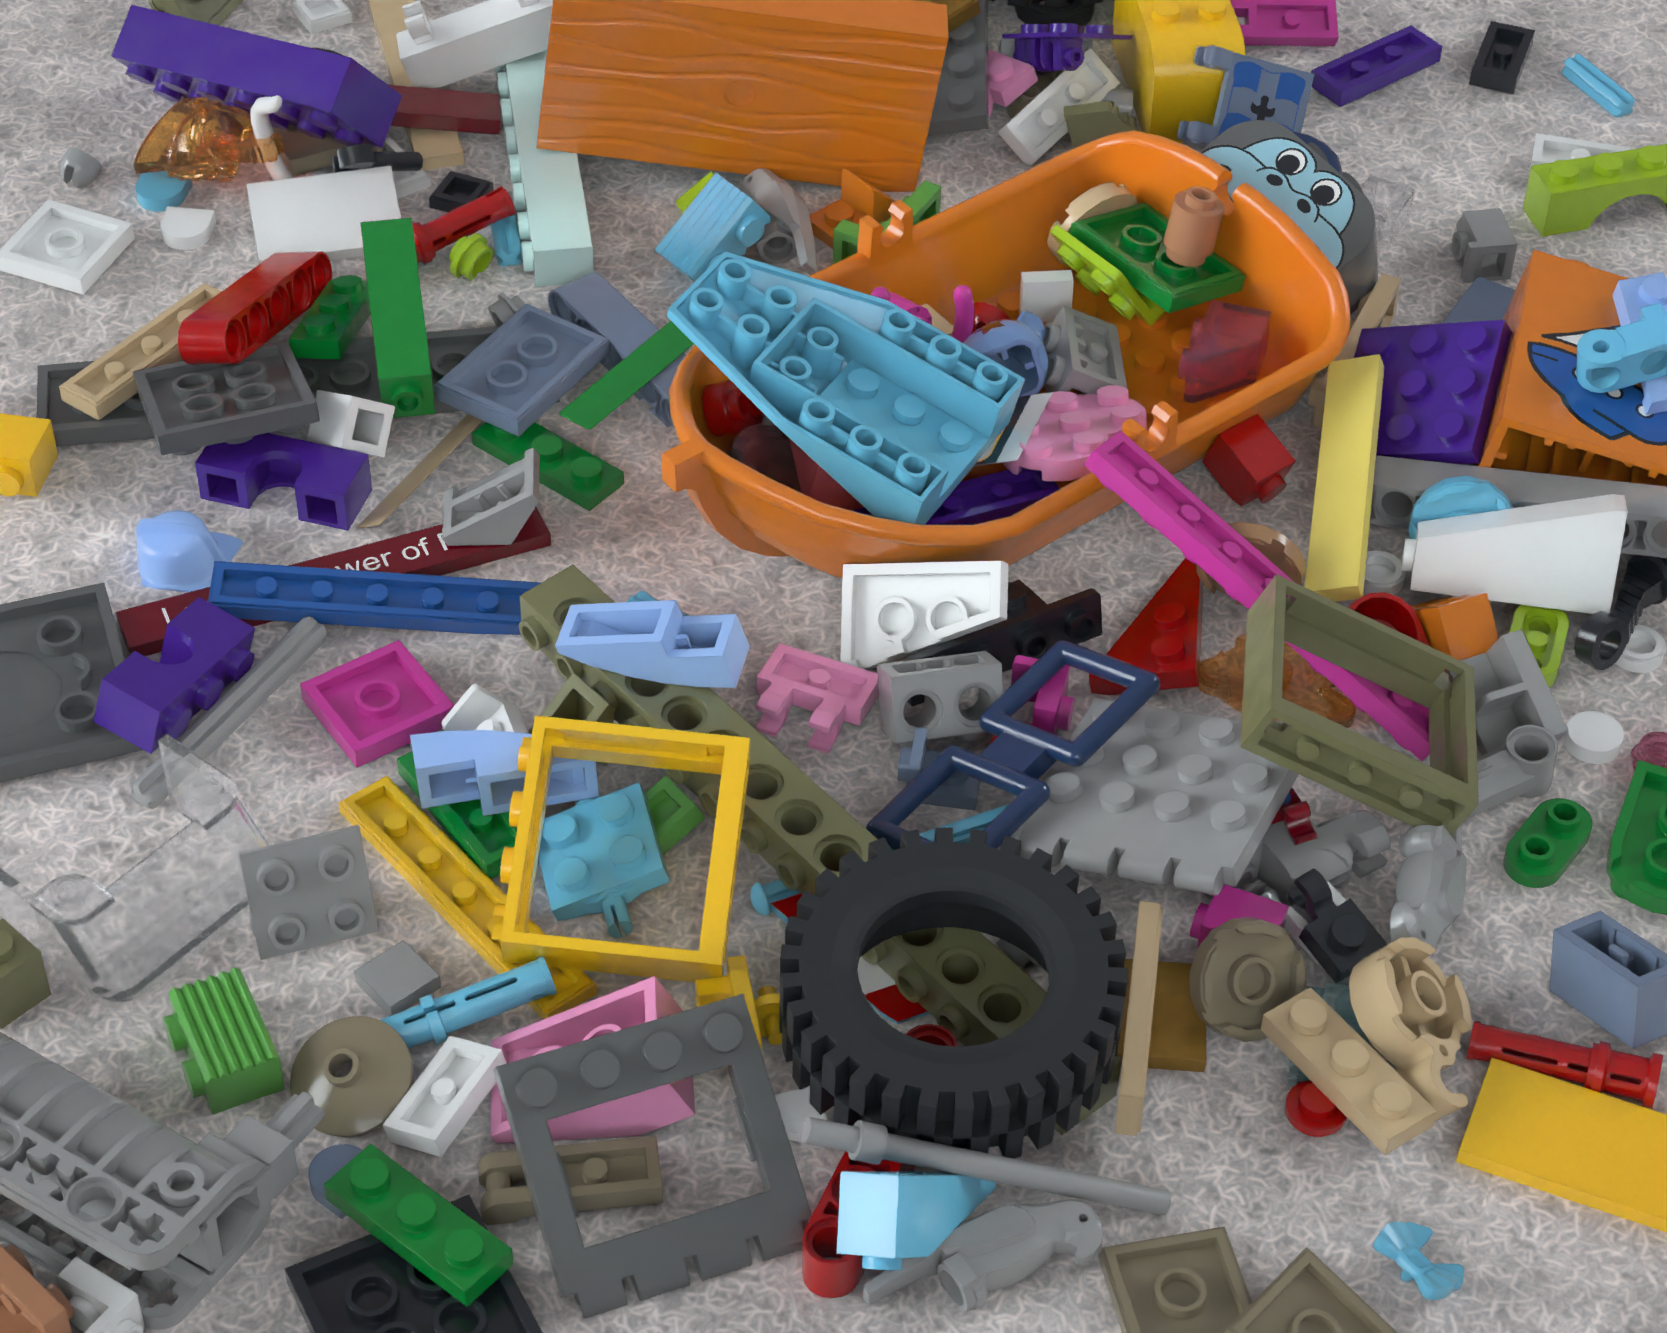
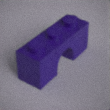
(327, 480)
(198, 660)

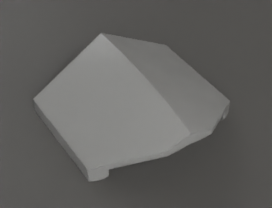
(493, 507)

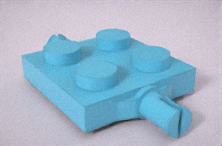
(602, 857)

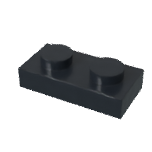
(1502, 57)

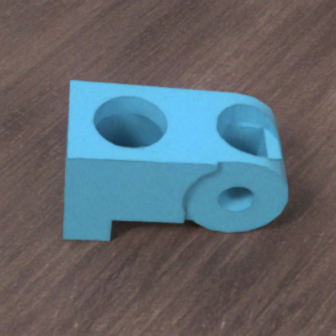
(1624, 355)

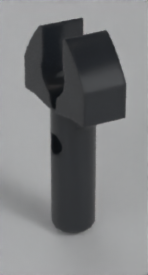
(362, 157)

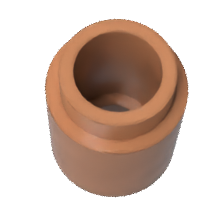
(1193, 226)

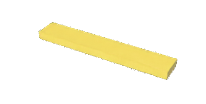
(1345, 478)

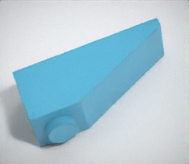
(903, 1213)

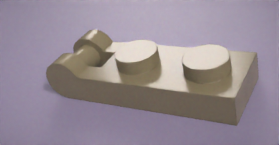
(597, 1172)

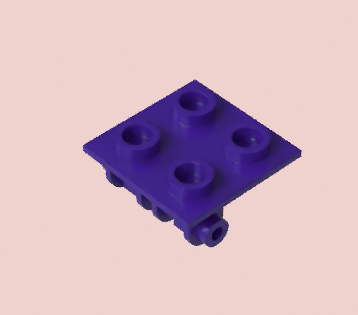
(1060, 46)

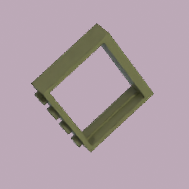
(1337, 755)

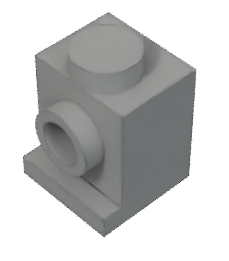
(1484, 245)

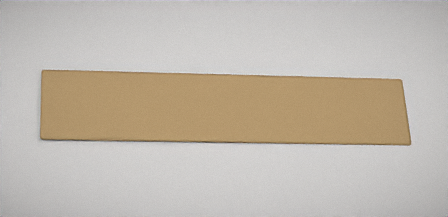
(421, 472)

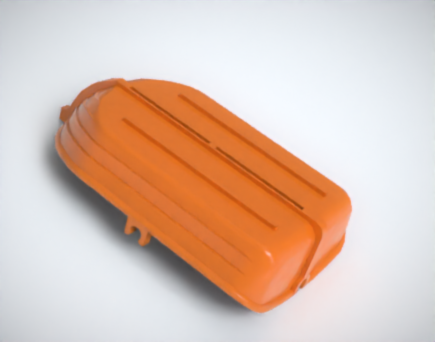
(987, 248)

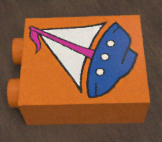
(1542, 412)

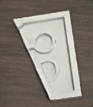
(915, 606)

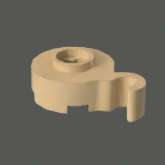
(1412, 1016)

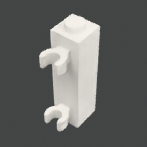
(471, 39)

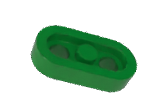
(1551, 838)

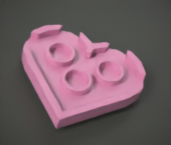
(1073, 429)

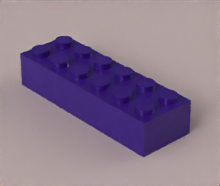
(231, 66)

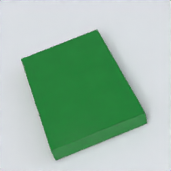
(1135, 246)

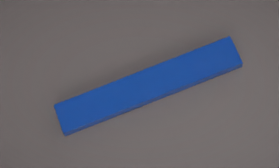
(368, 598)

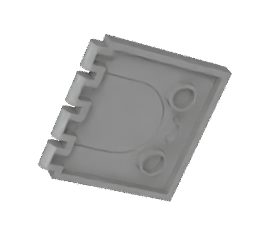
(1160, 802)

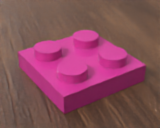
(376, 702)

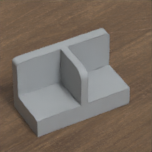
(1510, 692)

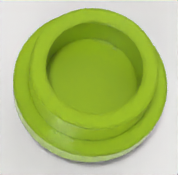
(470, 256)

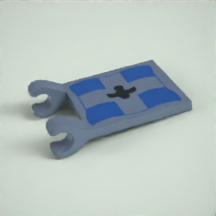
(1250, 92)

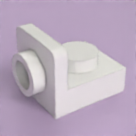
(484, 711)
(100, 1301)

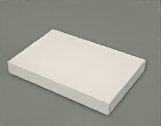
(320, 211)

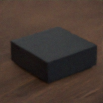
(458, 190)

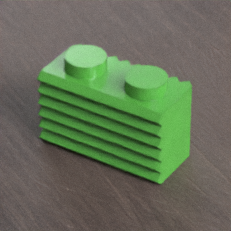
(224, 1040)

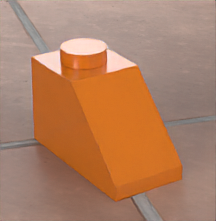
(1458, 624)

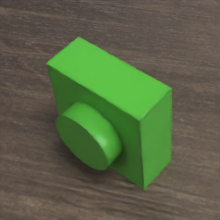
(672, 813)

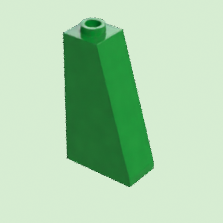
(397, 317)

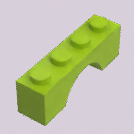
(1573, 192)

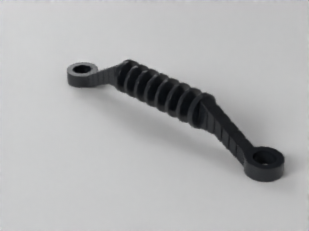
(1604, 634)

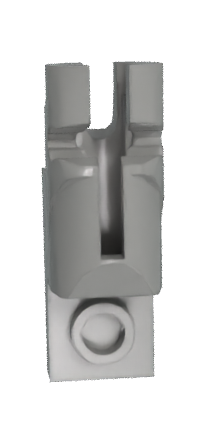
(1341, 846)

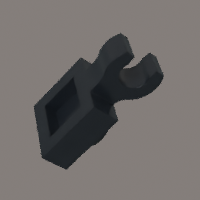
(1334, 933)

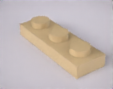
(1348, 1071)

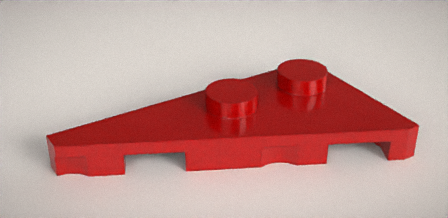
(1164, 635)

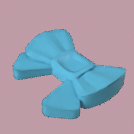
(1403, 1244)

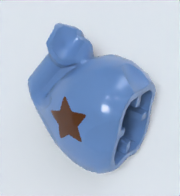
(1016, 347)

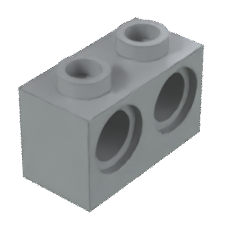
(942, 684)

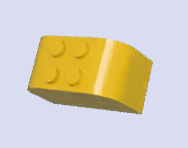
(1162, 54)

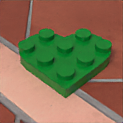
(1640, 841)

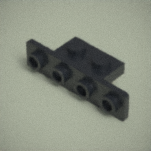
(1029, 628)

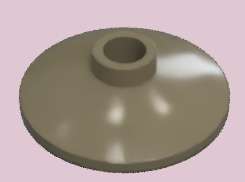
(371, 1089)

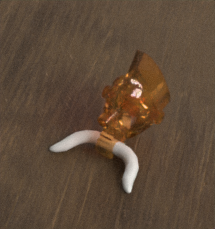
(211, 140)

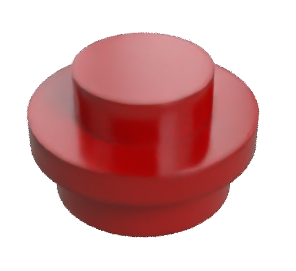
(1312, 1111)

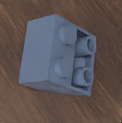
(1611, 977)

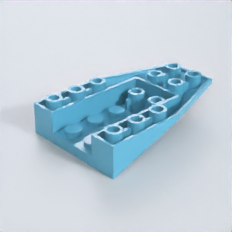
(852, 381)

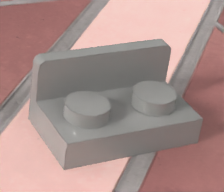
(1082, 353)

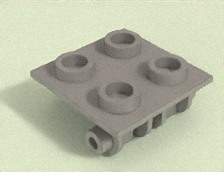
(308, 892)

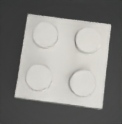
(65, 246)

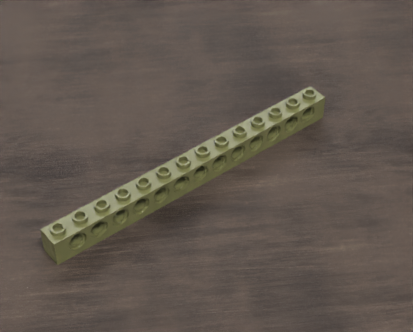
(803, 834)

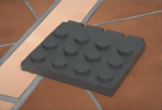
(51, 680)

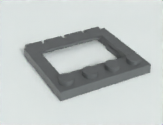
(629, 1064)

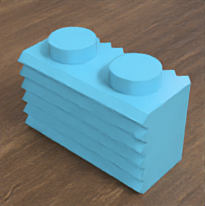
(713, 223)

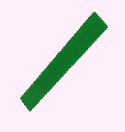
(627, 377)

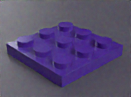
(1437, 387)

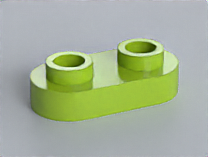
(1546, 635)

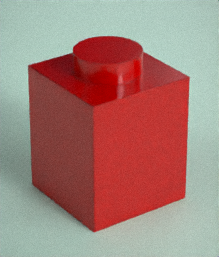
(1249, 462)

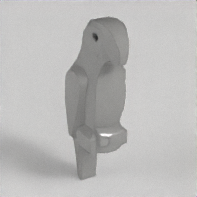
(789, 225)
(1428, 883)
(998, 1250)

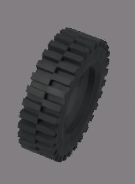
(940, 1092)

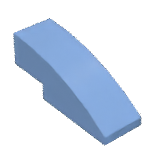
(656, 642)
(485, 767)

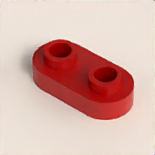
(728, 409)

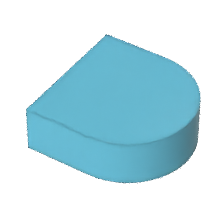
(158, 191)

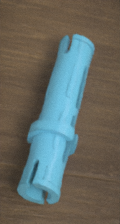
(472, 1004)

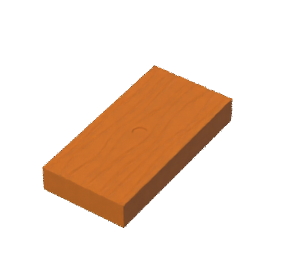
(747, 85)

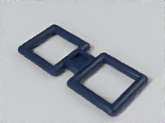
(1022, 750)

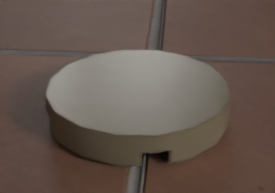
(1242, 974)

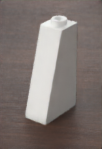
(1527, 555)

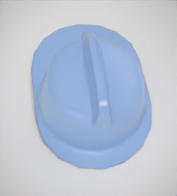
(180, 551)

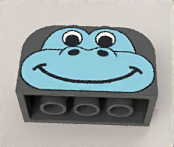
(1309, 191)

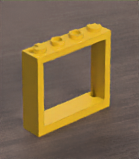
(627, 746)

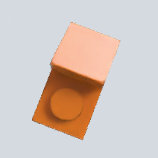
(856, 201)

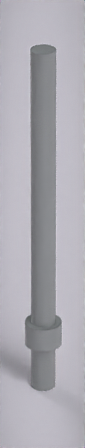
(872, 1143)

